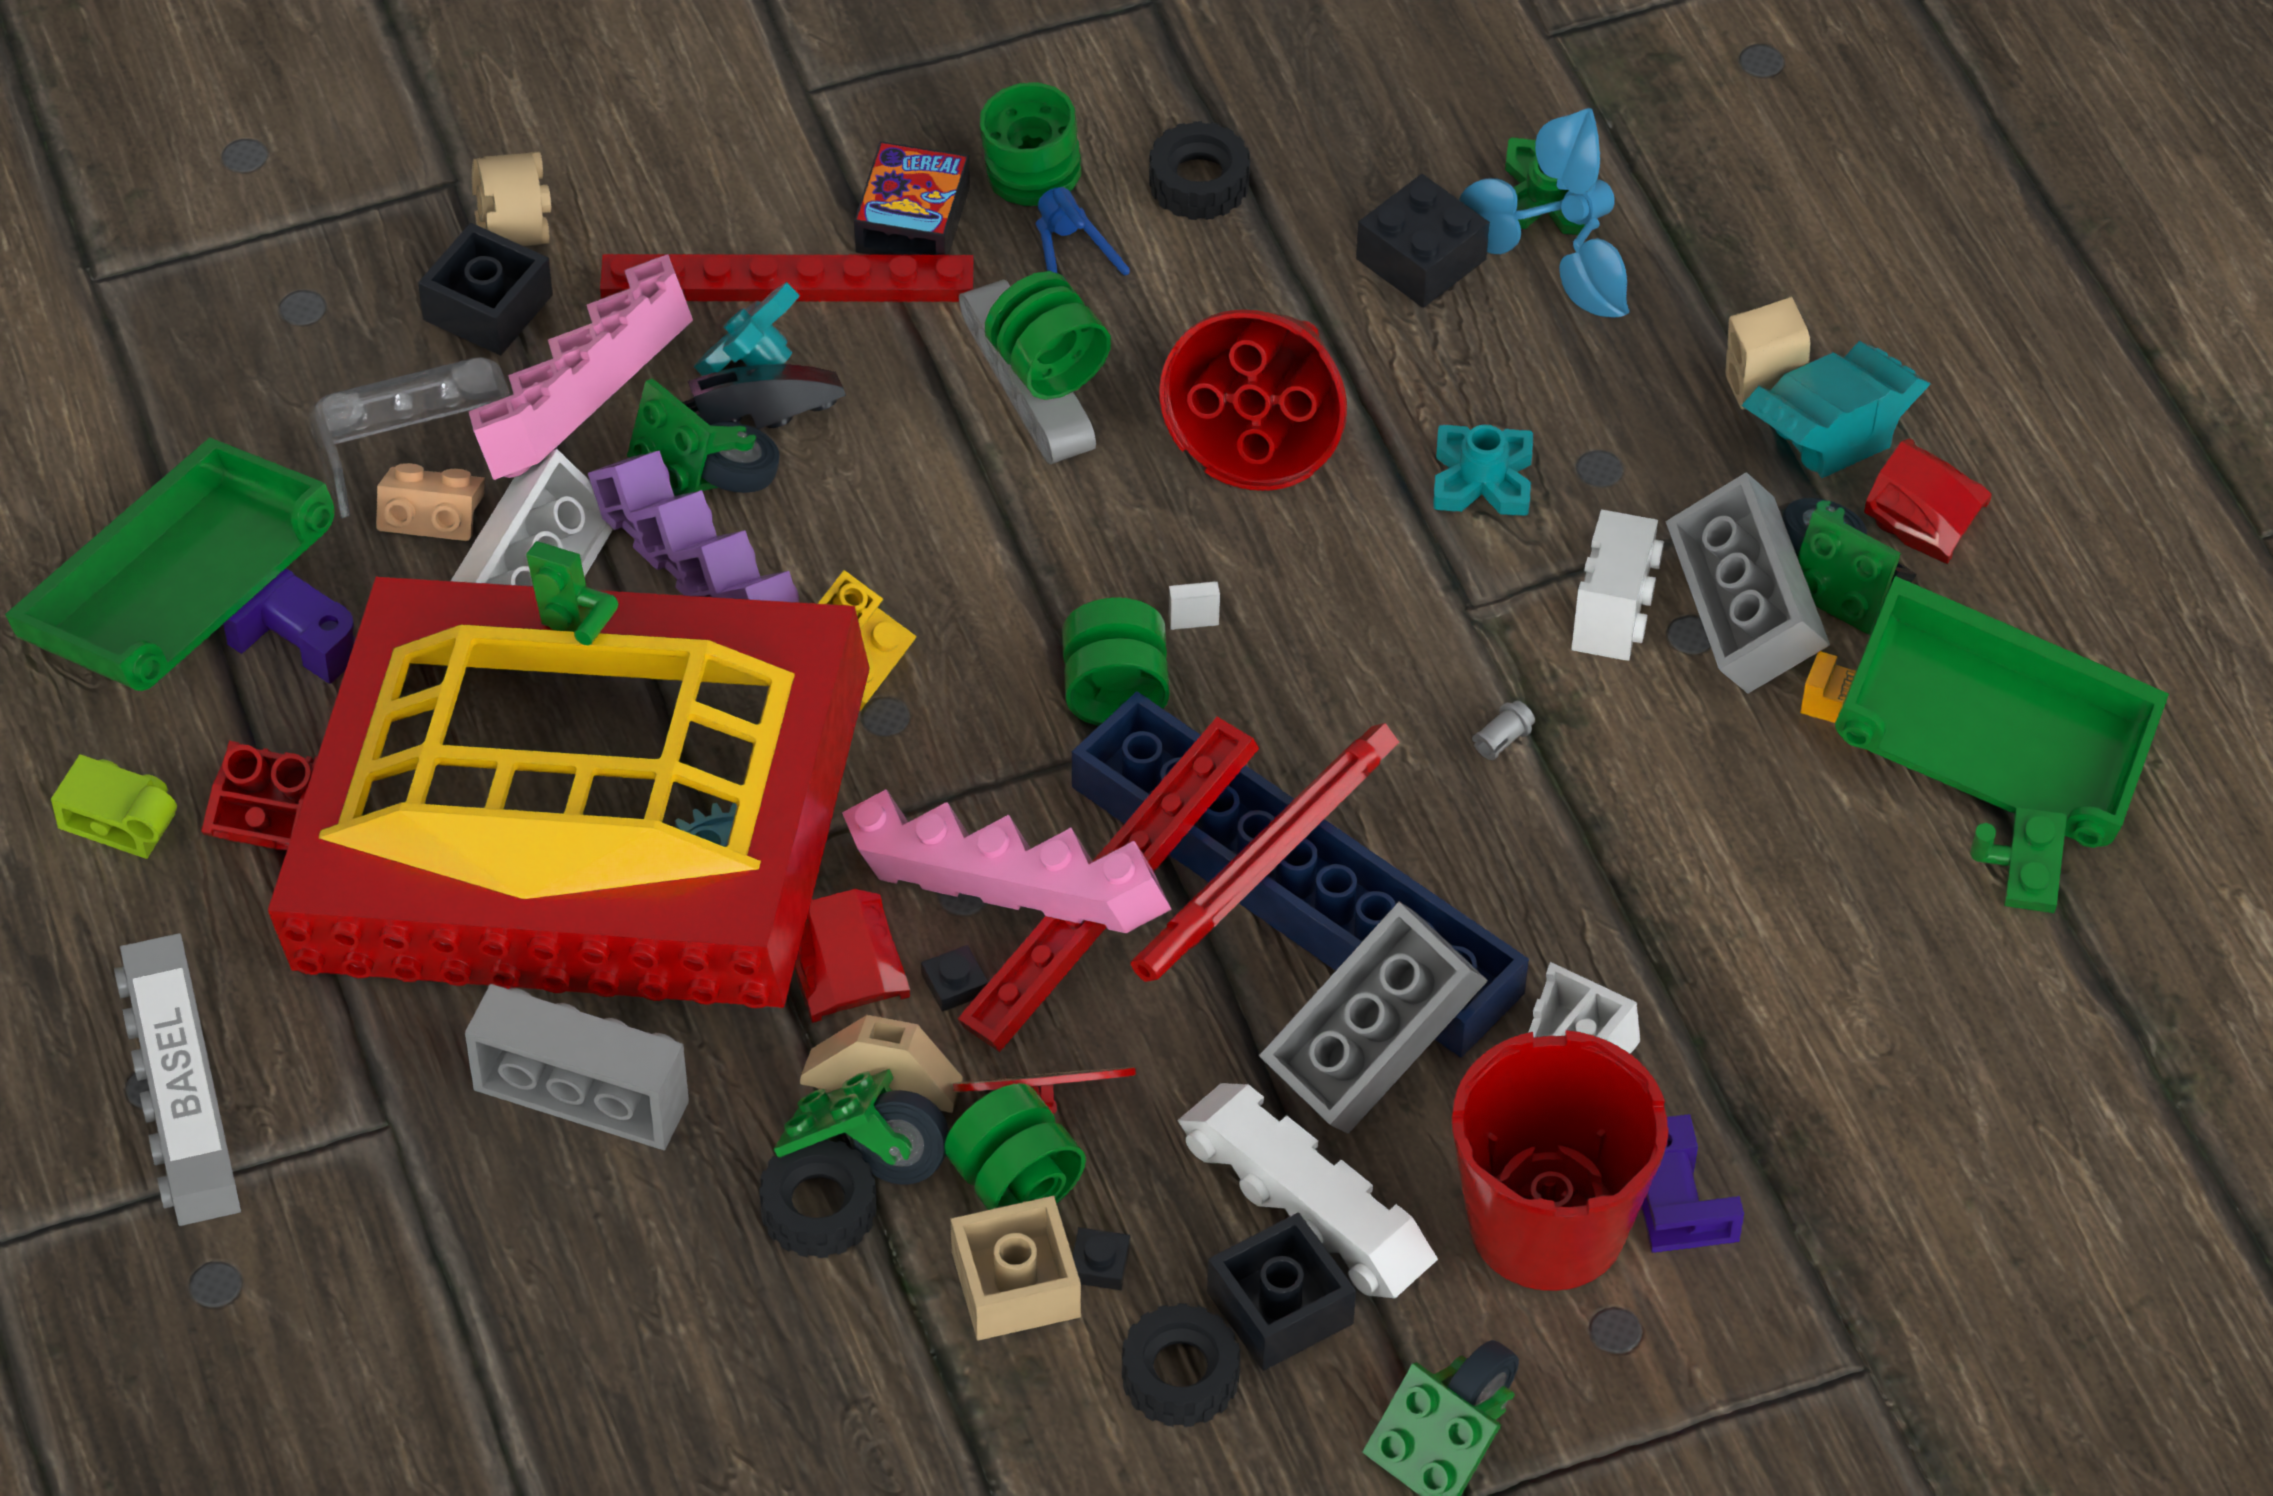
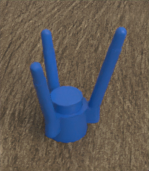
(1064, 217)

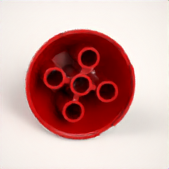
(1254, 398)

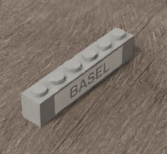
(179, 1080)

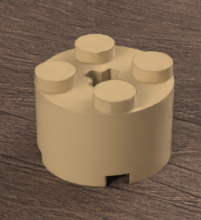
(511, 198)

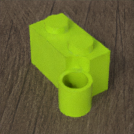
(113, 806)

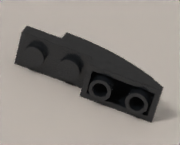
(766, 391)

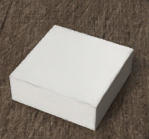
(1194, 605)

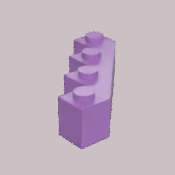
(681, 533)

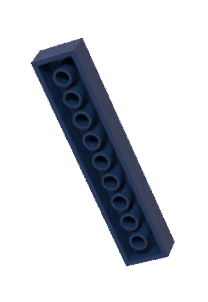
(1321, 893)

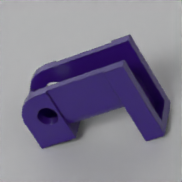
(300, 616)
(1672, 1206)

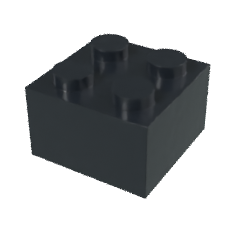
(1422, 240)
(485, 288)
(1281, 1291)

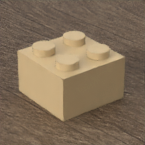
(1015, 1268)

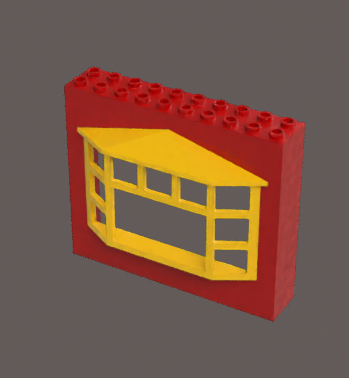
(572, 893)

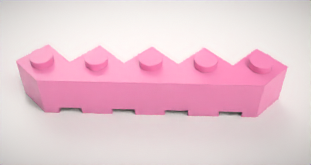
(584, 370)
(1003, 868)

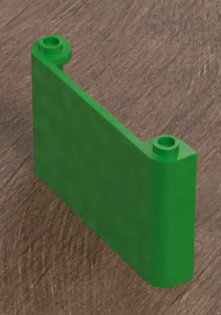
(175, 565)
(2000, 713)

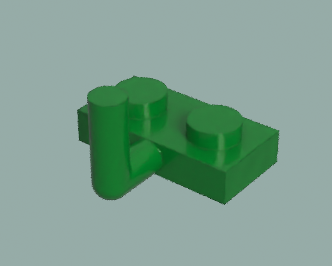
(563, 595)
(2032, 857)

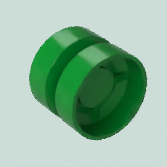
(1112, 653)
(1014, 1149)

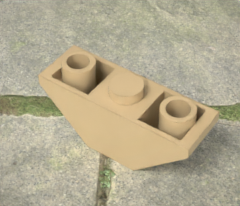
(880, 1045)

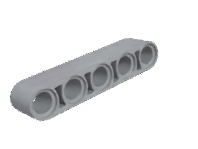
(1056, 424)

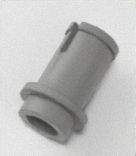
(1513, 721)

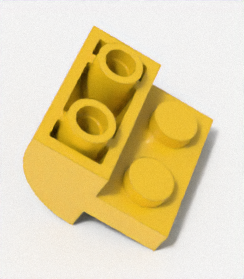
(882, 635)

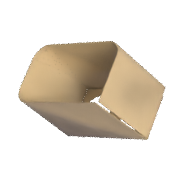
(1765, 347)

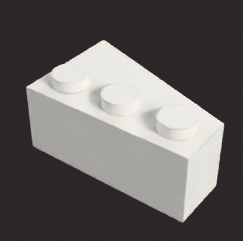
(1617, 585)
(1584, 1007)

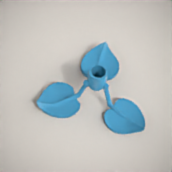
(1571, 152)

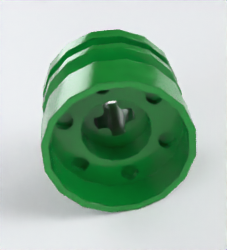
(1030, 142)
(1047, 335)

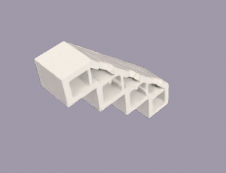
(1285, 1171)

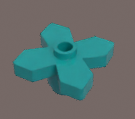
(752, 335)
(1483, 464)

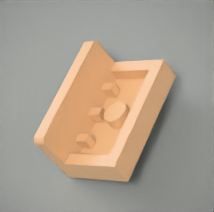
(428, 502)

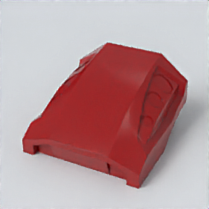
(1924, 501)
(257, 796)
(847, 955)

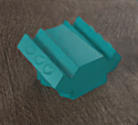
(1839, 406)

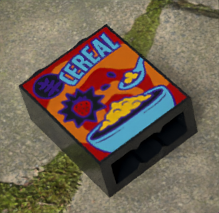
(911, 201)

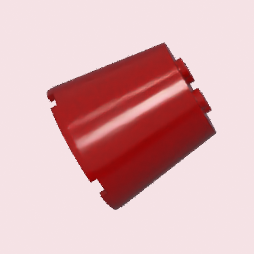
(1556, 1155)

